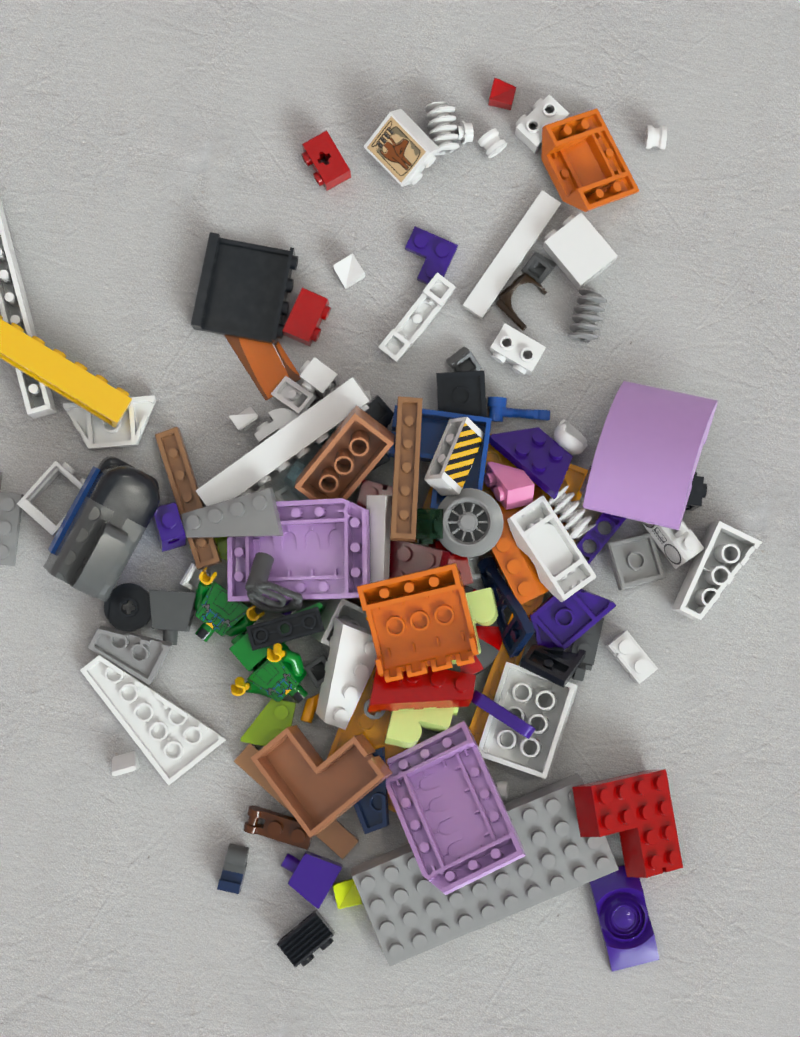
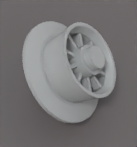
(471, 522)

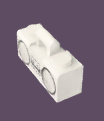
(676, 544)

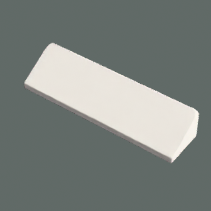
(380, 523)

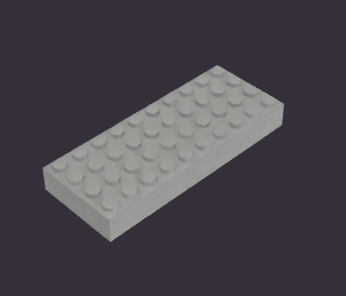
(416, 916)

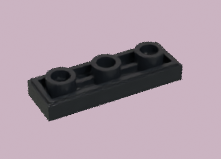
(300, 624)

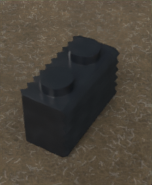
(306, 939)

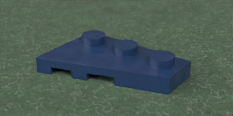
(373, 807)

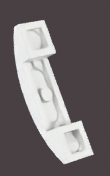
(417, 318)

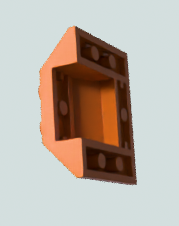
(585, 162)

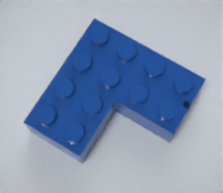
(432, 429)

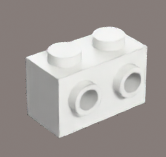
(530, 127)
(516, 350)
(318, 378)

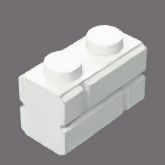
(631, 657)

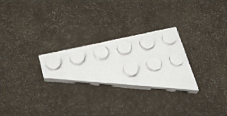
(160, 728)

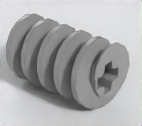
(586, 316)

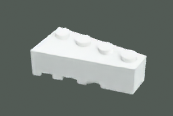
(713, 569)
(346, 672)

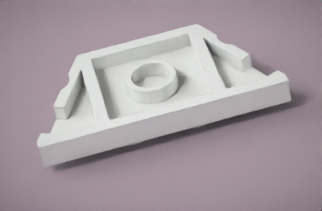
(101, 435)

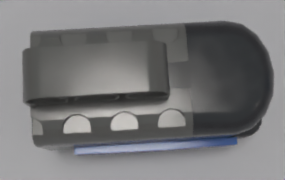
(103, 527)

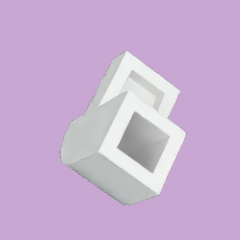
(280, 418)

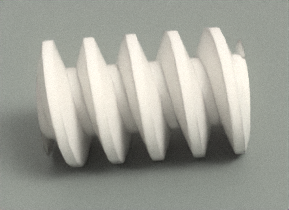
(440, 126)
(570, 514)

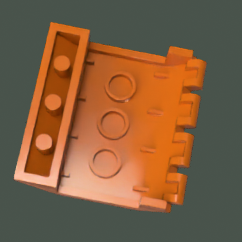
(419, 622)

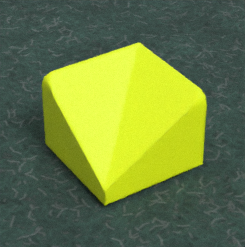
(346, 894)

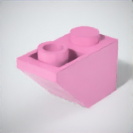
(509, 485)

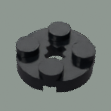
(118, 616)

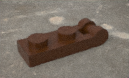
(277, 827)

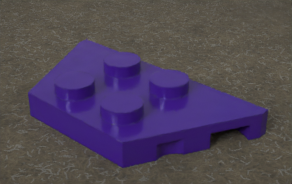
(536, 455)
(564, 622)

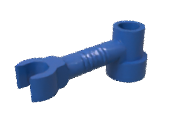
(499, 410)

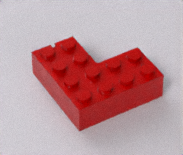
(641, 812)

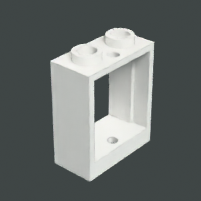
(38, 488)

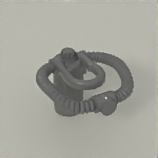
(258, 584)

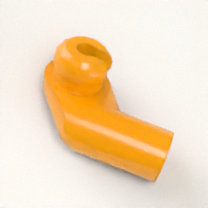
(310, 709)

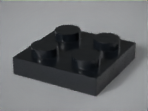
(462, 392)

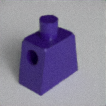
(169, 527)
(312, 875)

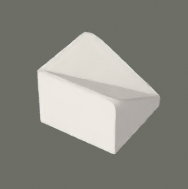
(348, 271)
(245, 419)

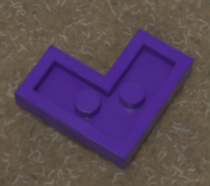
(434, 249)

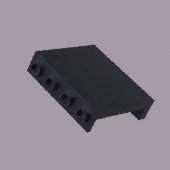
(244, 290)

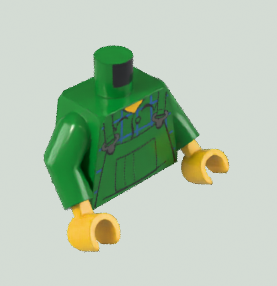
(218, 613)
(275, 676)

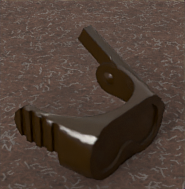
(505, 296)

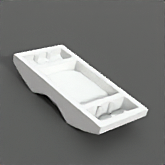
(551, 549)

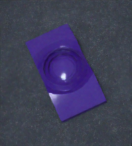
(624, 920)

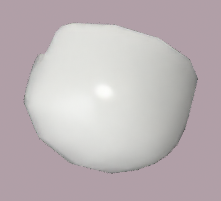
(569, 438)

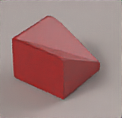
(502, 94)

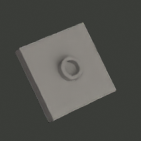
(635, 561)

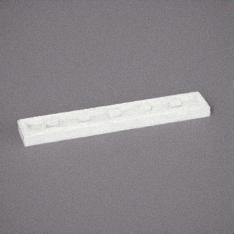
(511, 254)

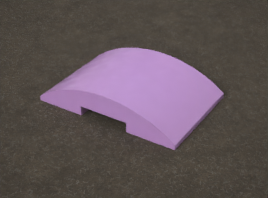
(649, 454)

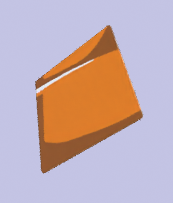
(264, 363)

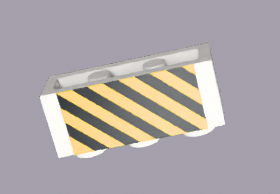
(454, 456)

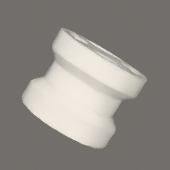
(655, 137)
(492, 143)

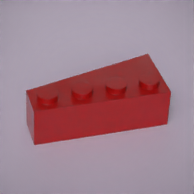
(433, 689)

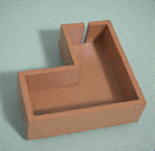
(315, 788)

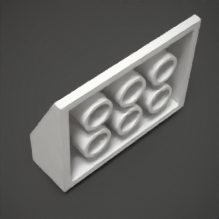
(540, 705)

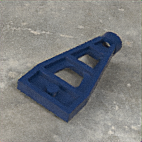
(520, 629)

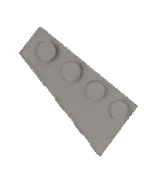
(238, 517)

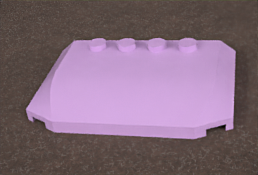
(318, 556)
(451, 810)

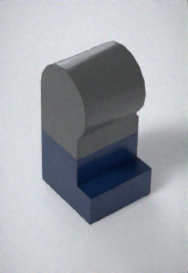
(234, 869)

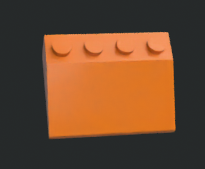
(514, 564)

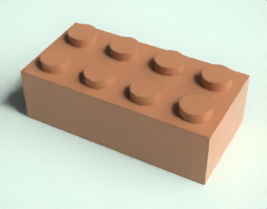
(345, 458)

